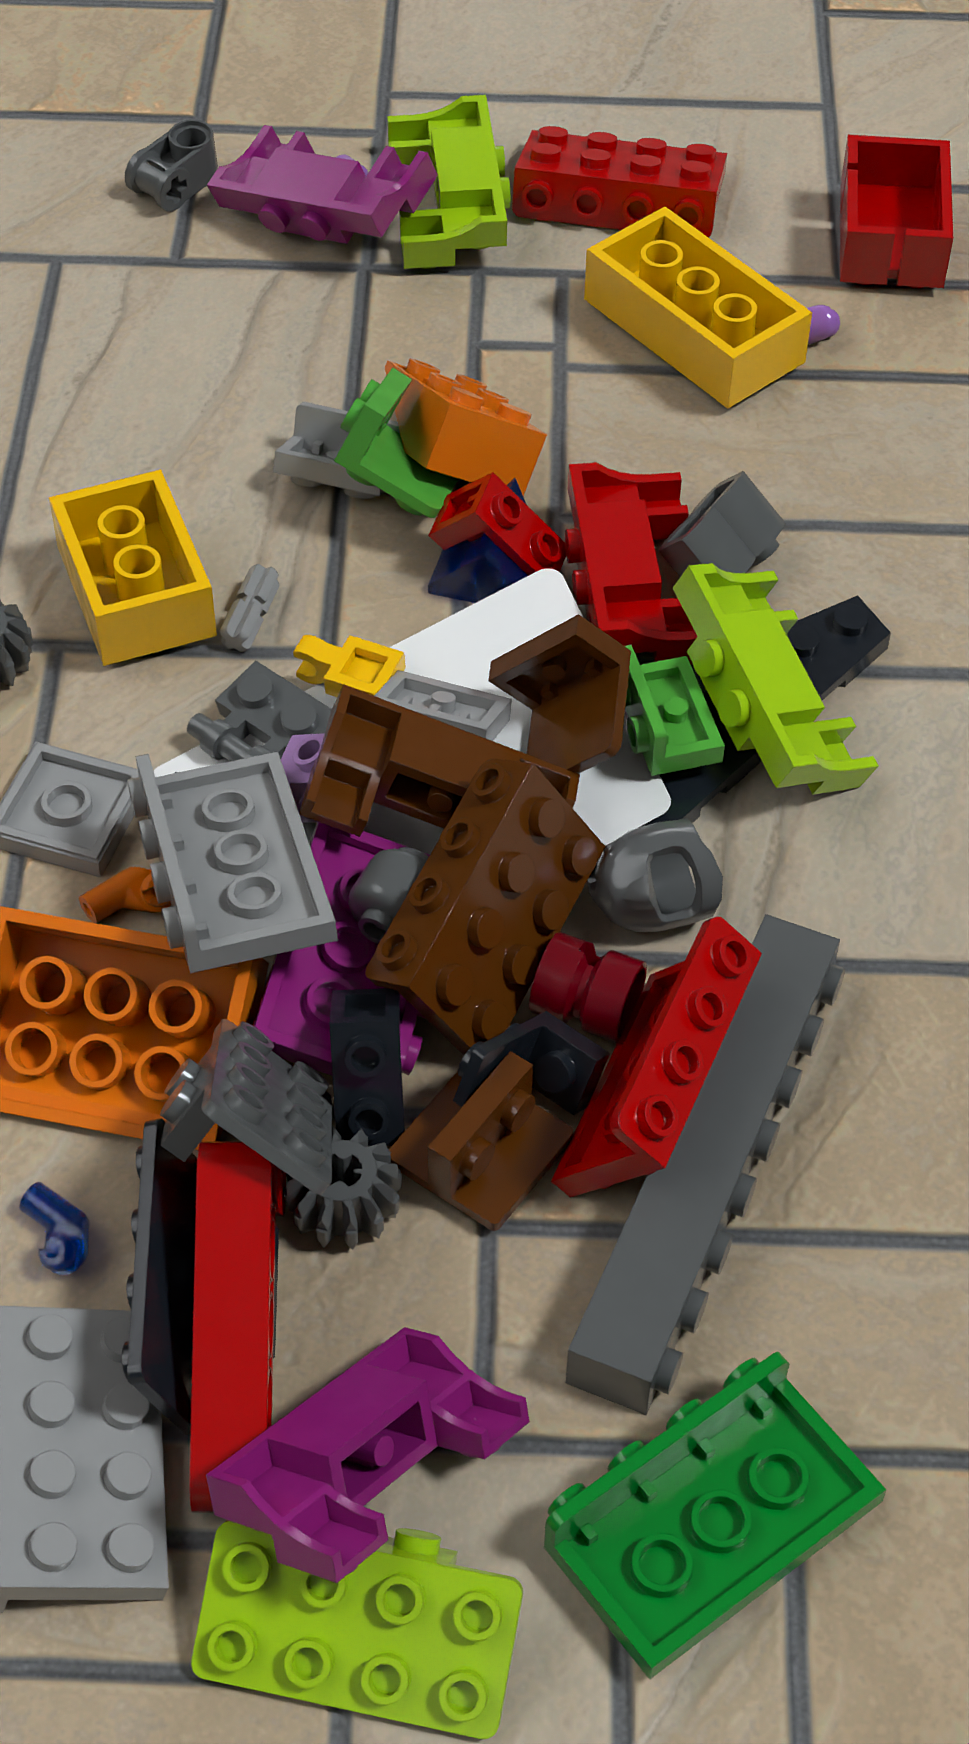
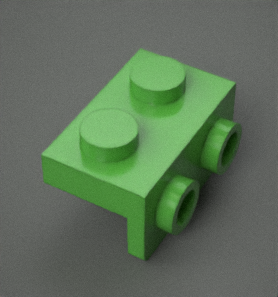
(670, 717)

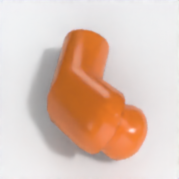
(127, 889)

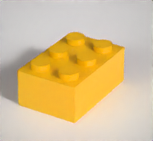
(133, 567)

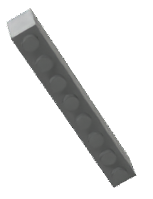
(682, 1211)

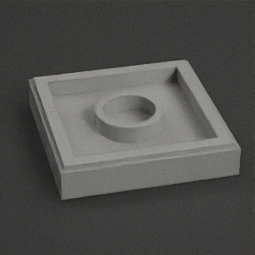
(67, 809)

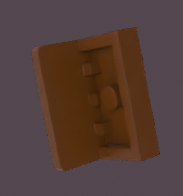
(486, 1151)

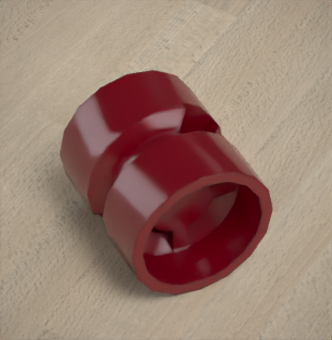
(586, 986)

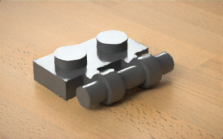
(259, 706)

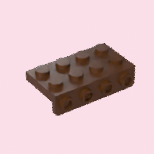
(487, 903)

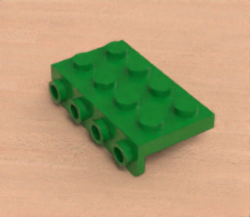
(708, 1513)

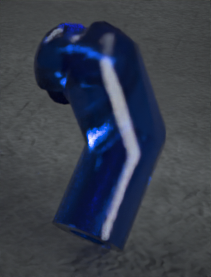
(65, 1225)

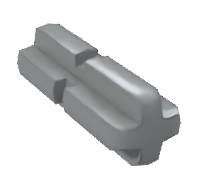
(245, 613)

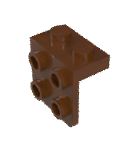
(576, 692)

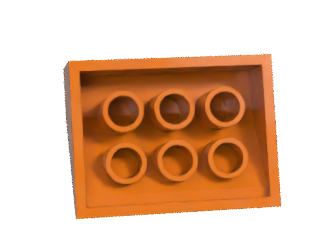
(106, 1020)

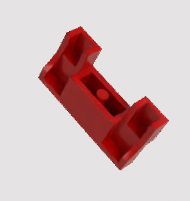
(617, 560)

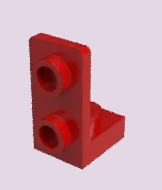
(498, 512)

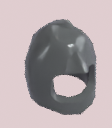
(647, 878)

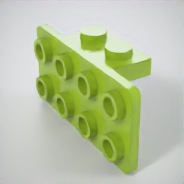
(389, 1641)

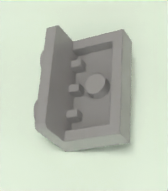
(313, 448)

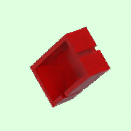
(896, 211)

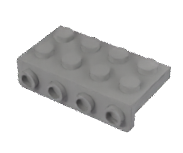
(231, 861)
(77, 1462)

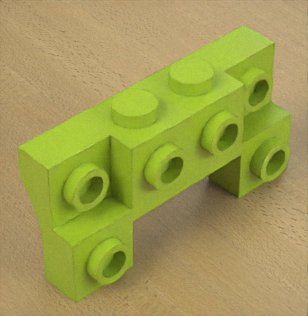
(468, 187)
(762, 683)

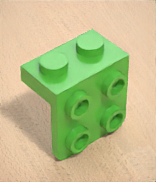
(376, 454)

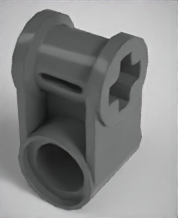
(174, 164)

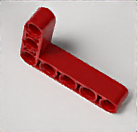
(233, 1306)

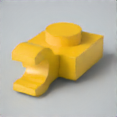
(356, 664)

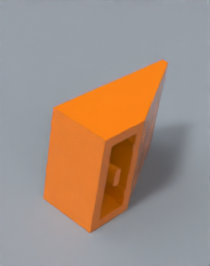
(464, 427)

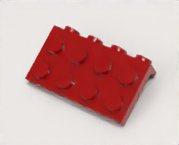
(615, 181)
(659, 1063)

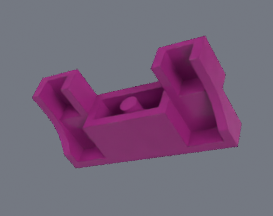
(320, 193)

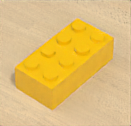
(697, 306)

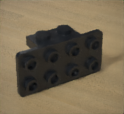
(162, 1285)

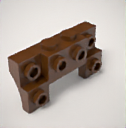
(402, 763)

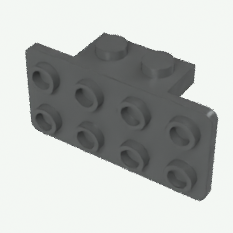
(257, 1099)

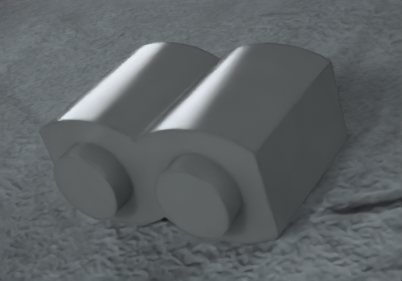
(727, 528)

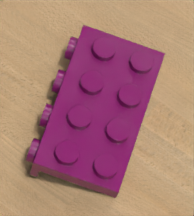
(301, 981)

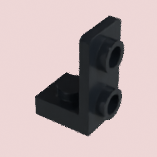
(562, 1060)
(367, 1064)

